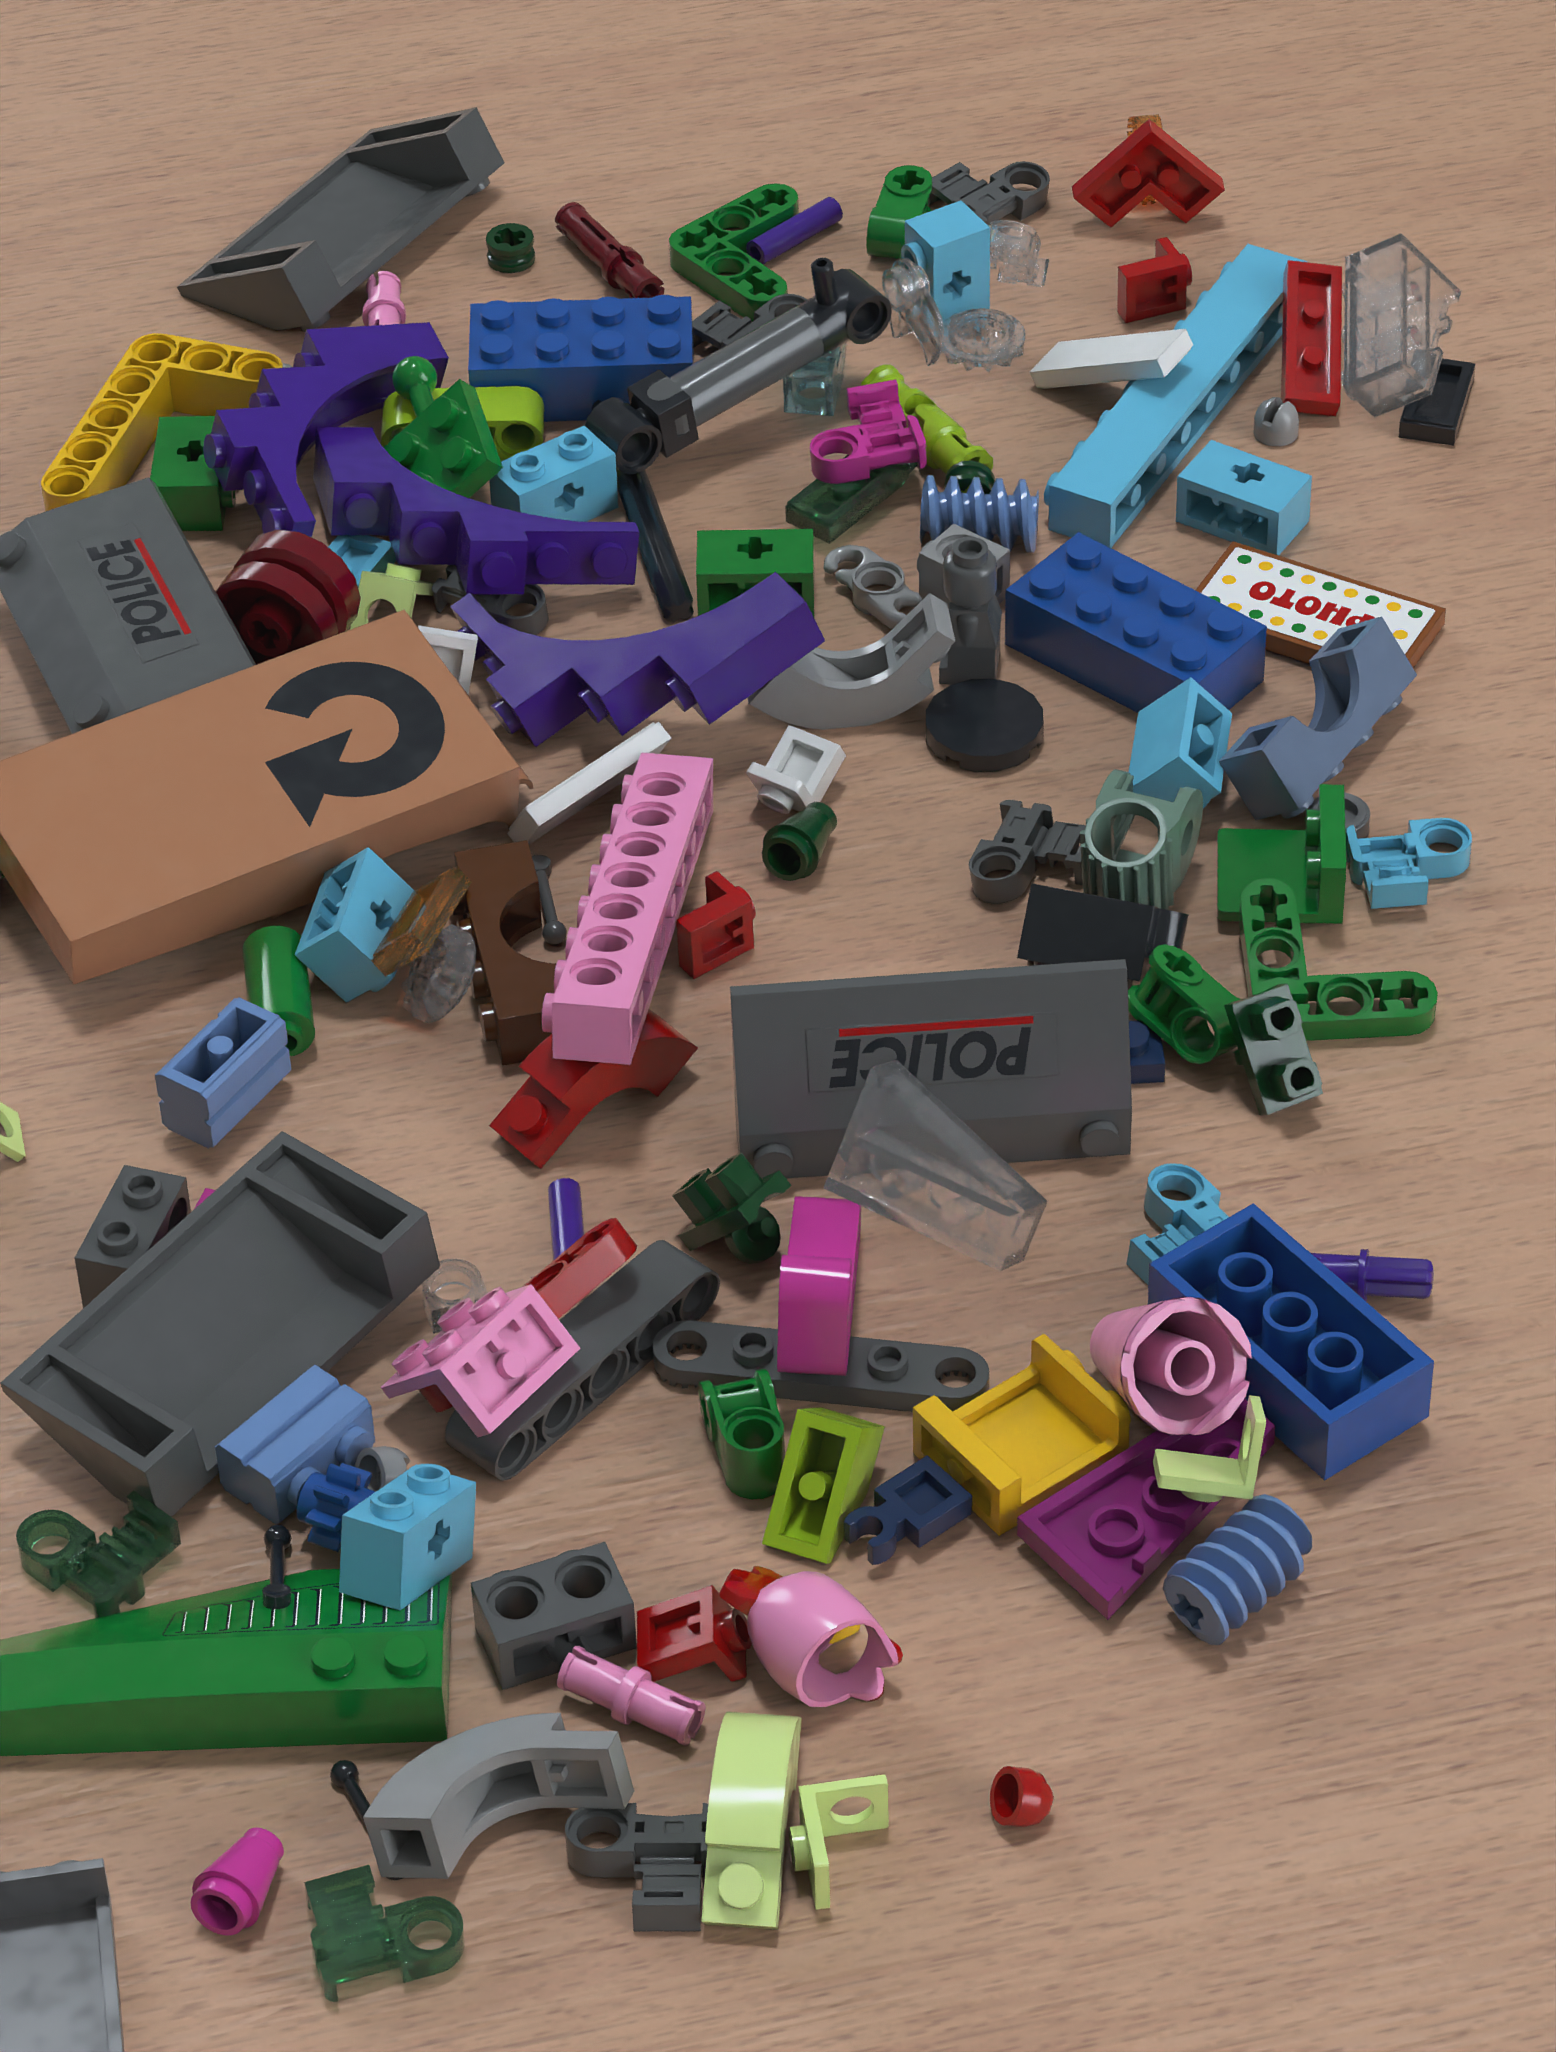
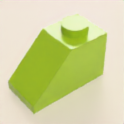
(821, 1482)

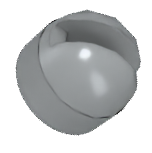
(1276, 422)
(384, 1464)

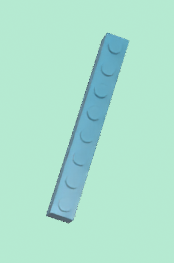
(1164, 417)

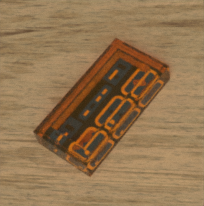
(420, 920)

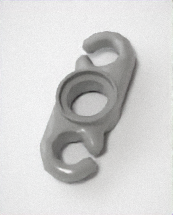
(872, 571)

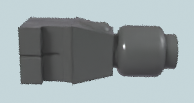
(973, 611)

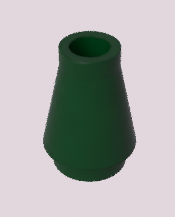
(797, 844)

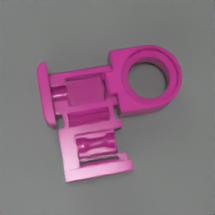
(875, 442)

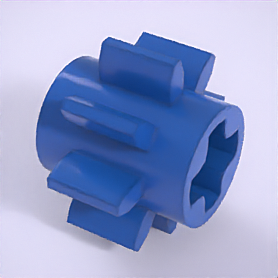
(328, 1498)

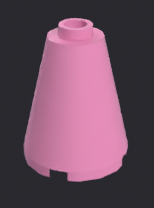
(1175, 1363)

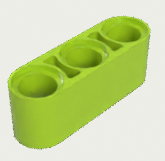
(511, 412)

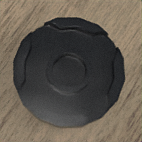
(984, 724)

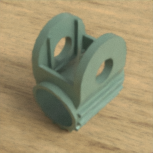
(1131, 875)

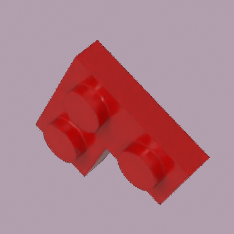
(1144, 166)

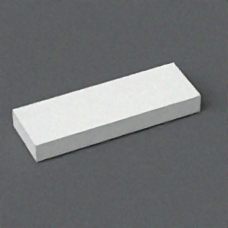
(1111, 359)
(586, 785)

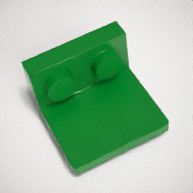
(1306, 860)

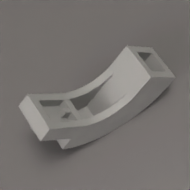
(863, 683)
(484, 1776)

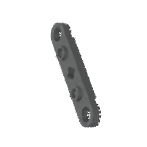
(877, 1376)

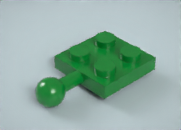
(448, 437)

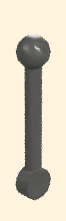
(554, 931)

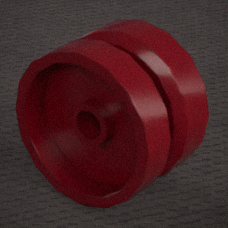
(288, 594)

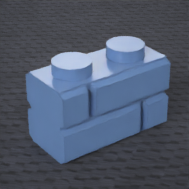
(223, 1072)
(291, 1438)

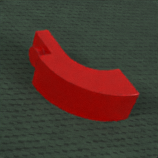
(567, 1090)

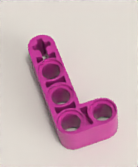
(818, 1286)

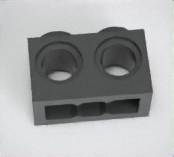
(130, 1222)
(546, 1608)

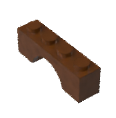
(498, 912)

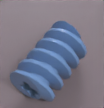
(980, 512)
(1238, 1568)

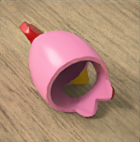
(796, 1621)

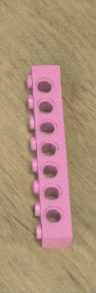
(630, 910)

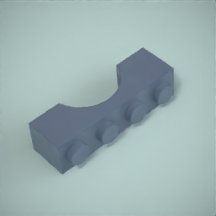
(1356, 683)

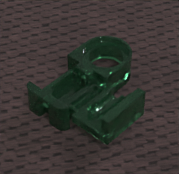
(109, 1569)
(363, 1943)

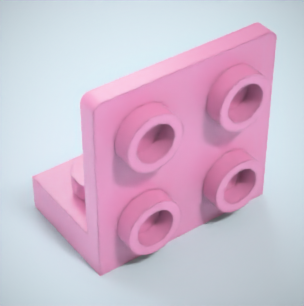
(487, 1356)

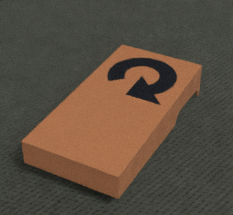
(245, 795)

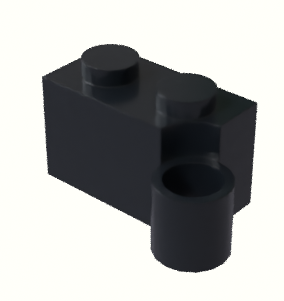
(1087, 928)

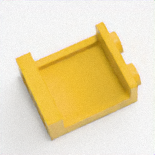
(1024, 1435)

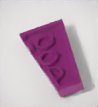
(1118, 1523)

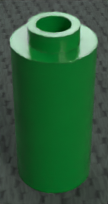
(280, 982)

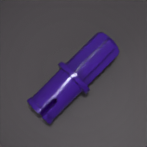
(1381, 1275)

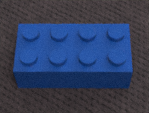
(578, 347)
(1130, 628)
(1321, 1356)

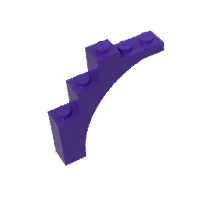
(331, 382)
(427, 525)
(696, 663)

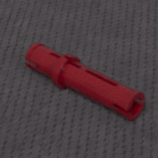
(619, 264)

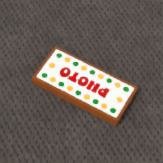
(1310, 604)

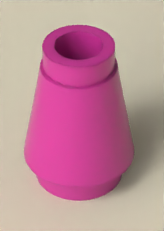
(236, 1884)

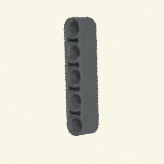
(615, 1340)

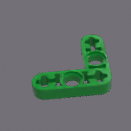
(707, 249)
(1361, 987)

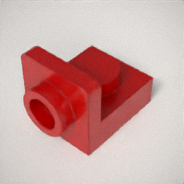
(1154, 284)
(717, 929)
(692, 1633)

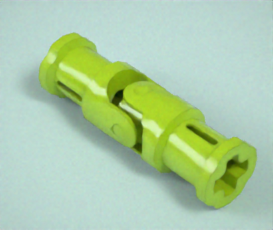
(944, 437)

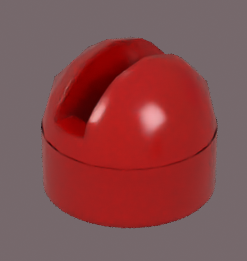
(1020, 1797)

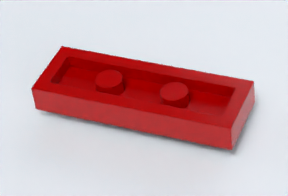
(1312, 337)

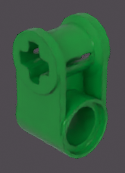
(901, 198)
(1177, 1003)
(745, 1433)

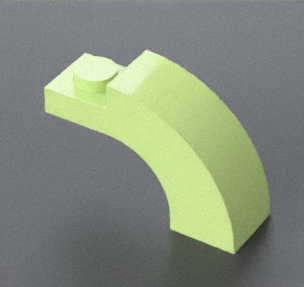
(748, 1818)

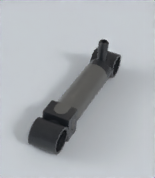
(669, 409)

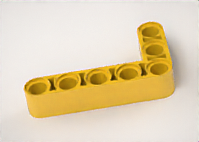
(149, 382)

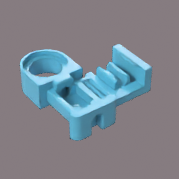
(1400, 865)
(1177, 1219)

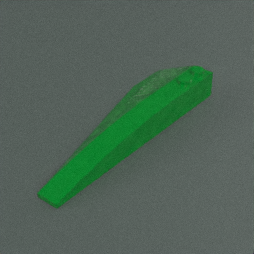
(232, 1674)

